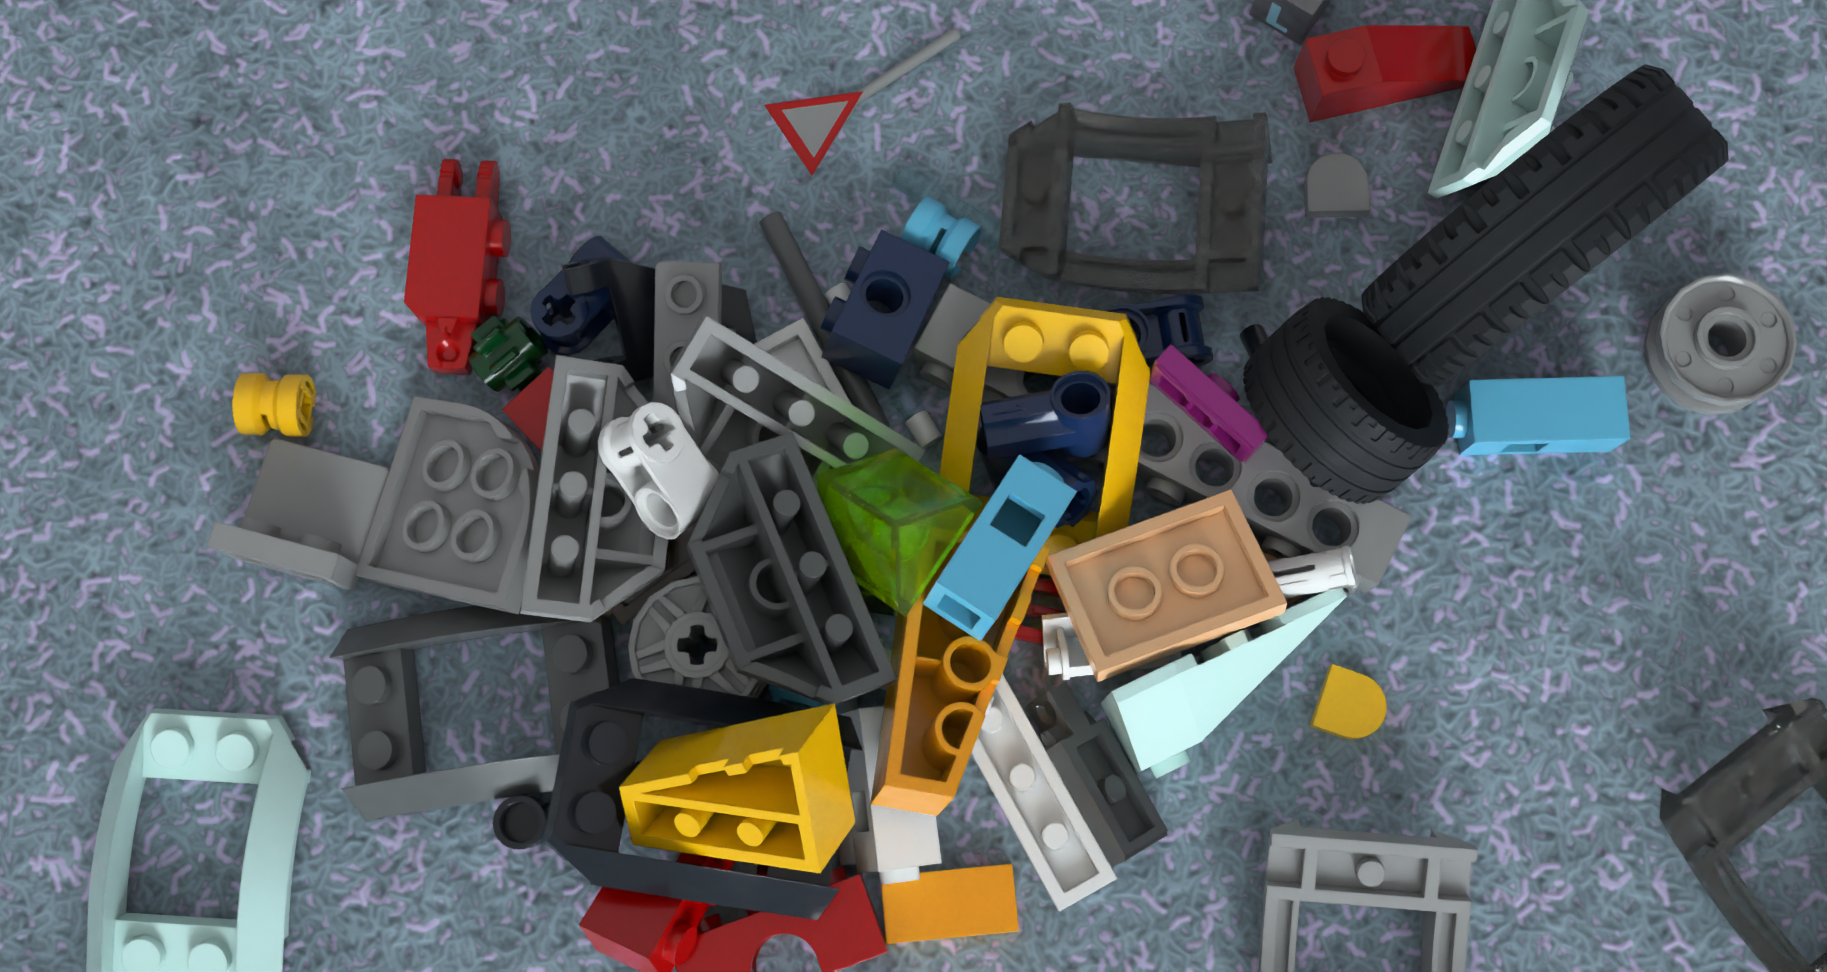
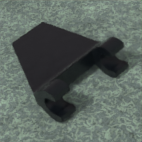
(633, 307)

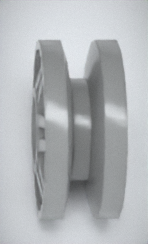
(1749, 322)

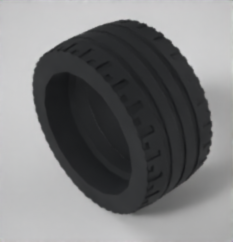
(1343, 402)

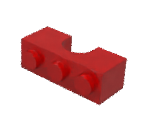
(644, 928)
(840, 938)

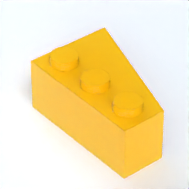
(746, 792)

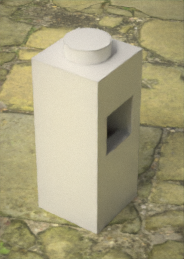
(885, 837)

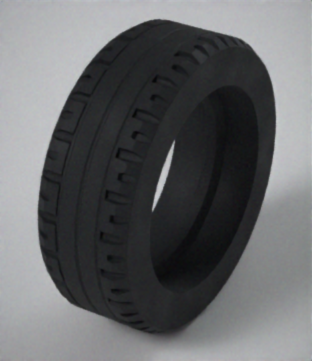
(1543, 223)

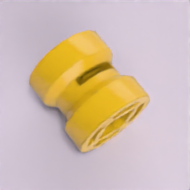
(275, 404)

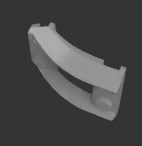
(1371, 872)

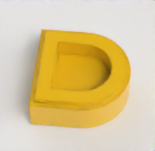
(1349, 704)

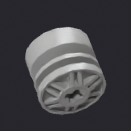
(672, 623)

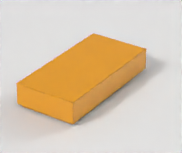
(951, 904)

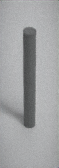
(815, 308)

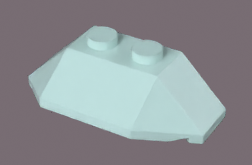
(1510, 89)

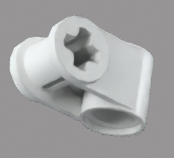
(665, 472)

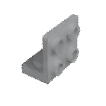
(306, 515)

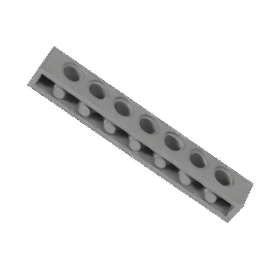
(1368, 528)

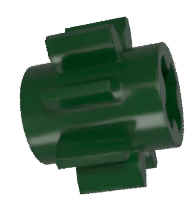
(507, 353)

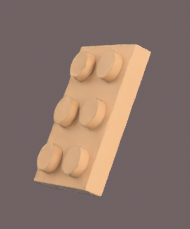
(1165, 585)

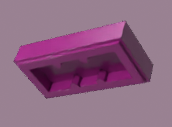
(1208, 402)

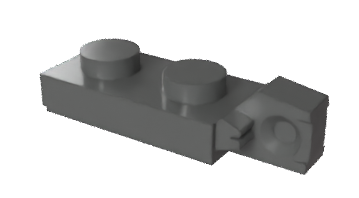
(1097, 775)

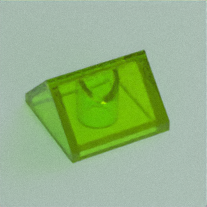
(894, 522)

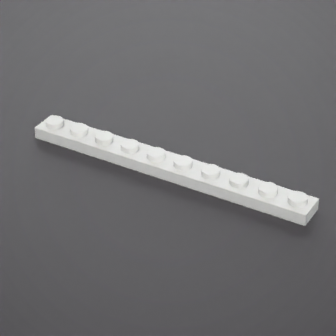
(1007, 745)

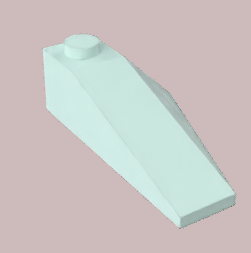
(1190, 696)

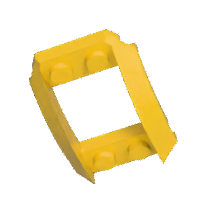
(1053, 342)

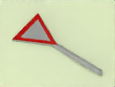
(816, 122)

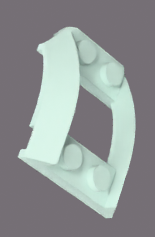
(202, 749)

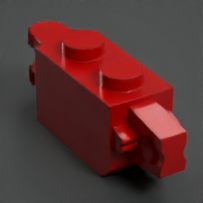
(456, 264)

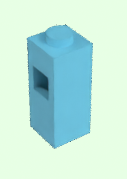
(1539, 415)
(1000, 547)

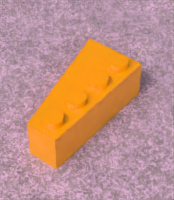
(930, 708)

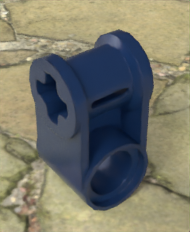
(590, 310)
(1168, 322)

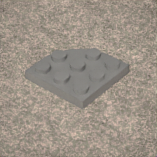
(455, 508)

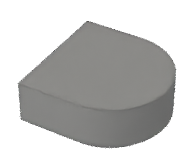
(1336, 188)

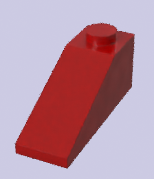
(1381, 66)

